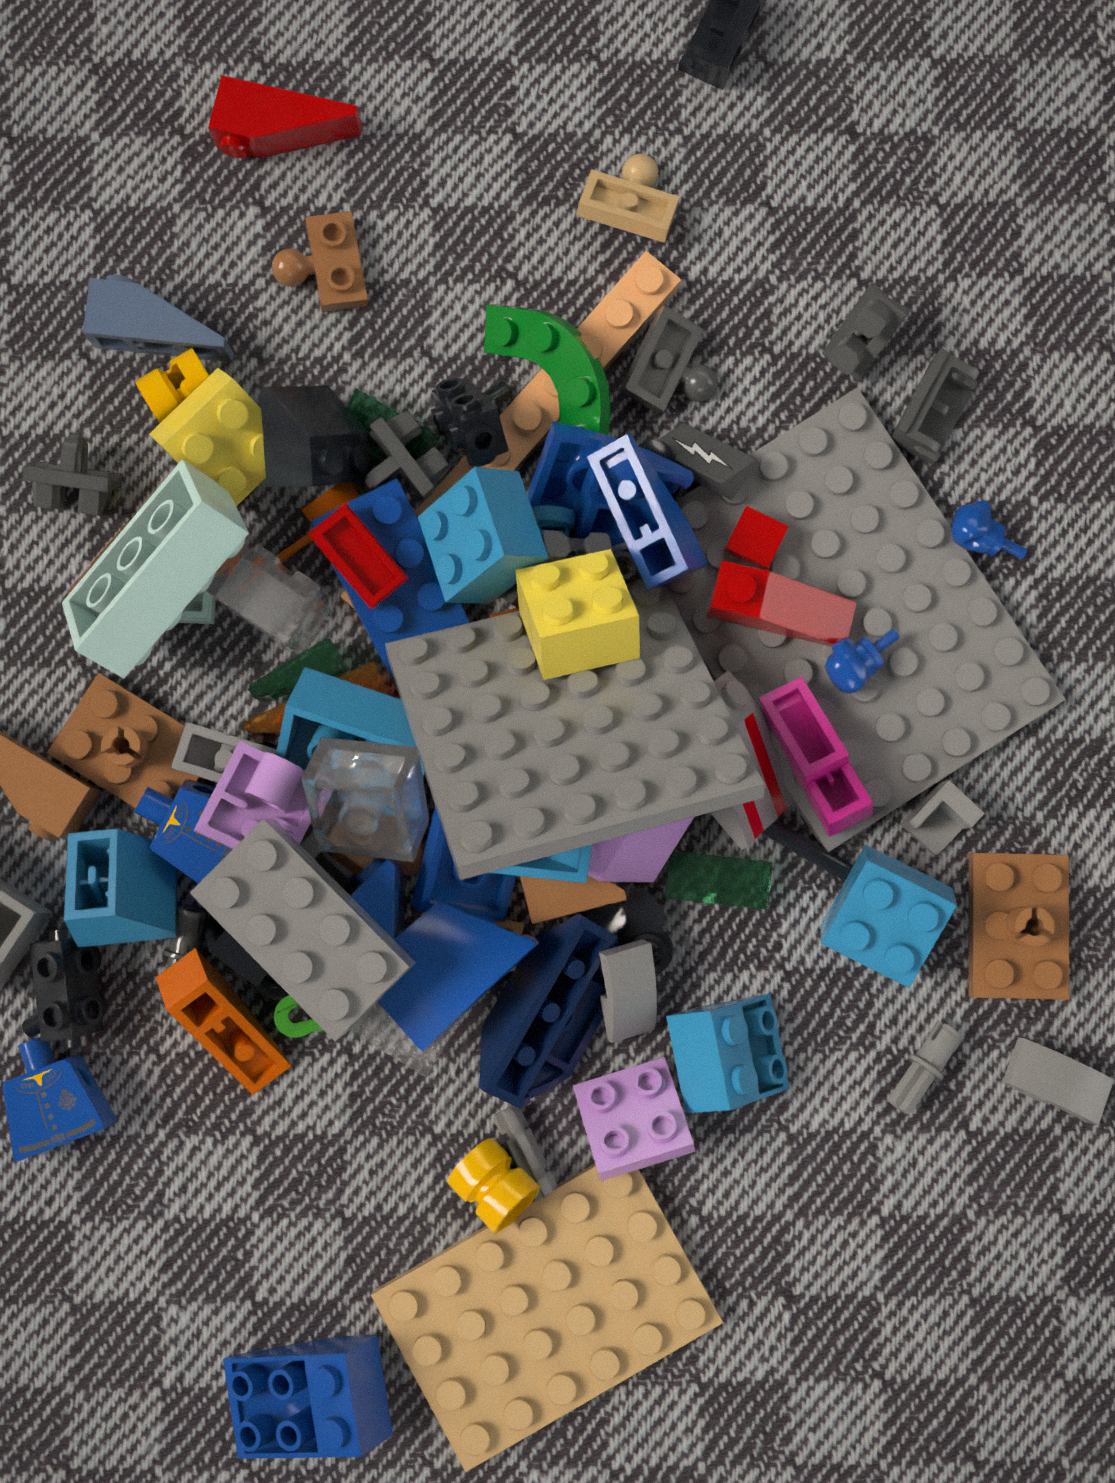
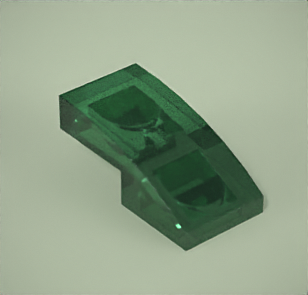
(719, 880)

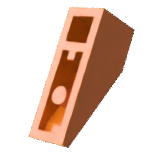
(221, 1021)

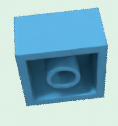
(482, 535)
(887, 916)

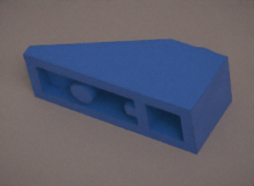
(646, 514)

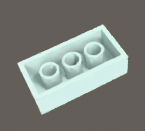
(154, 570)

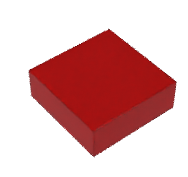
(756, 538)

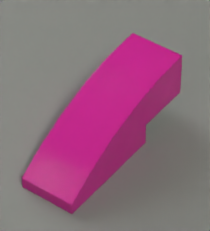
(816, 757)

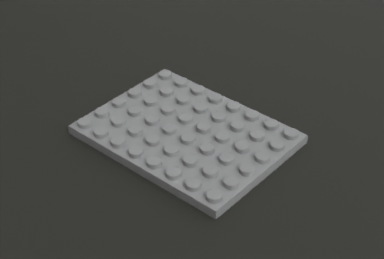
(876, 538)

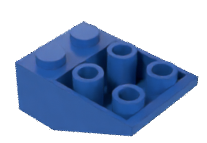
(309, 1399)

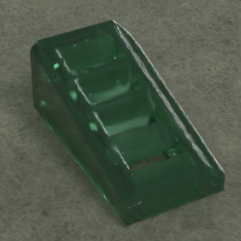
(280, 682)

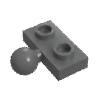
(663, 363)

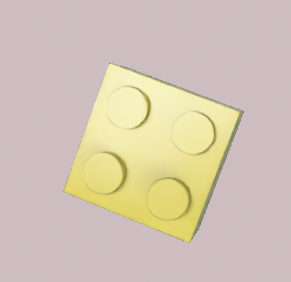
(218, 434)
(578, 614)

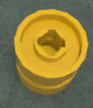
(169, 388)
(498, 1190)

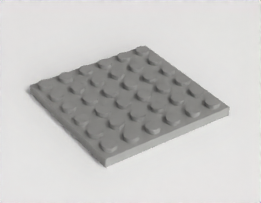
(572, 757)

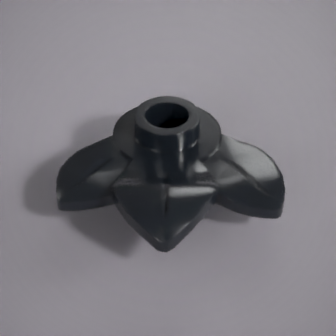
(637, 921)

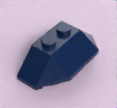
(545, 1013)

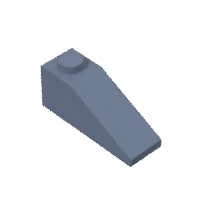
(133, 319)

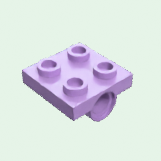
(254, 789)
(633, 1119)

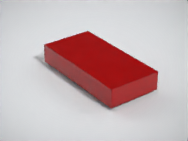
(358, 556)

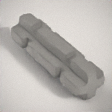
(525, 1149)

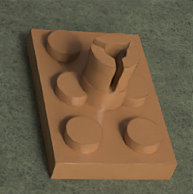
(121, 743)
(1019, 926)

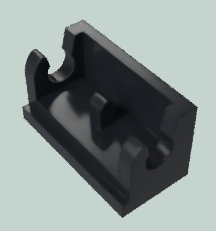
(720, 40)

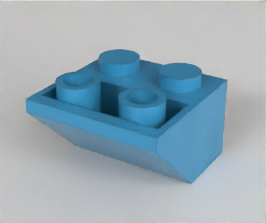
(118, 889)
(728, 1054)

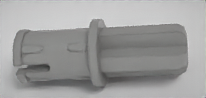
(925, 1067)

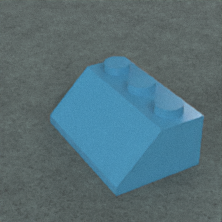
(338, 710)

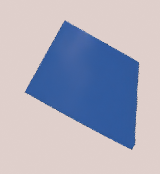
(568, 481)
(454, 967)

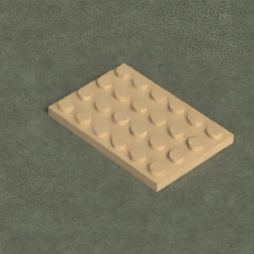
(545, 1311)

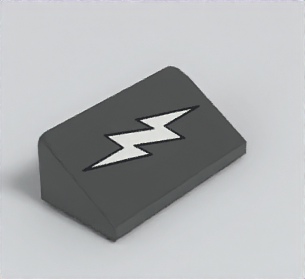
(710, 460)

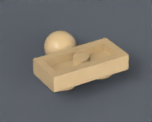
(630, 201)

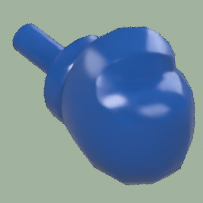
(978, 532)
(856, 662)

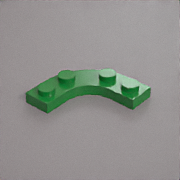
(560, 353)

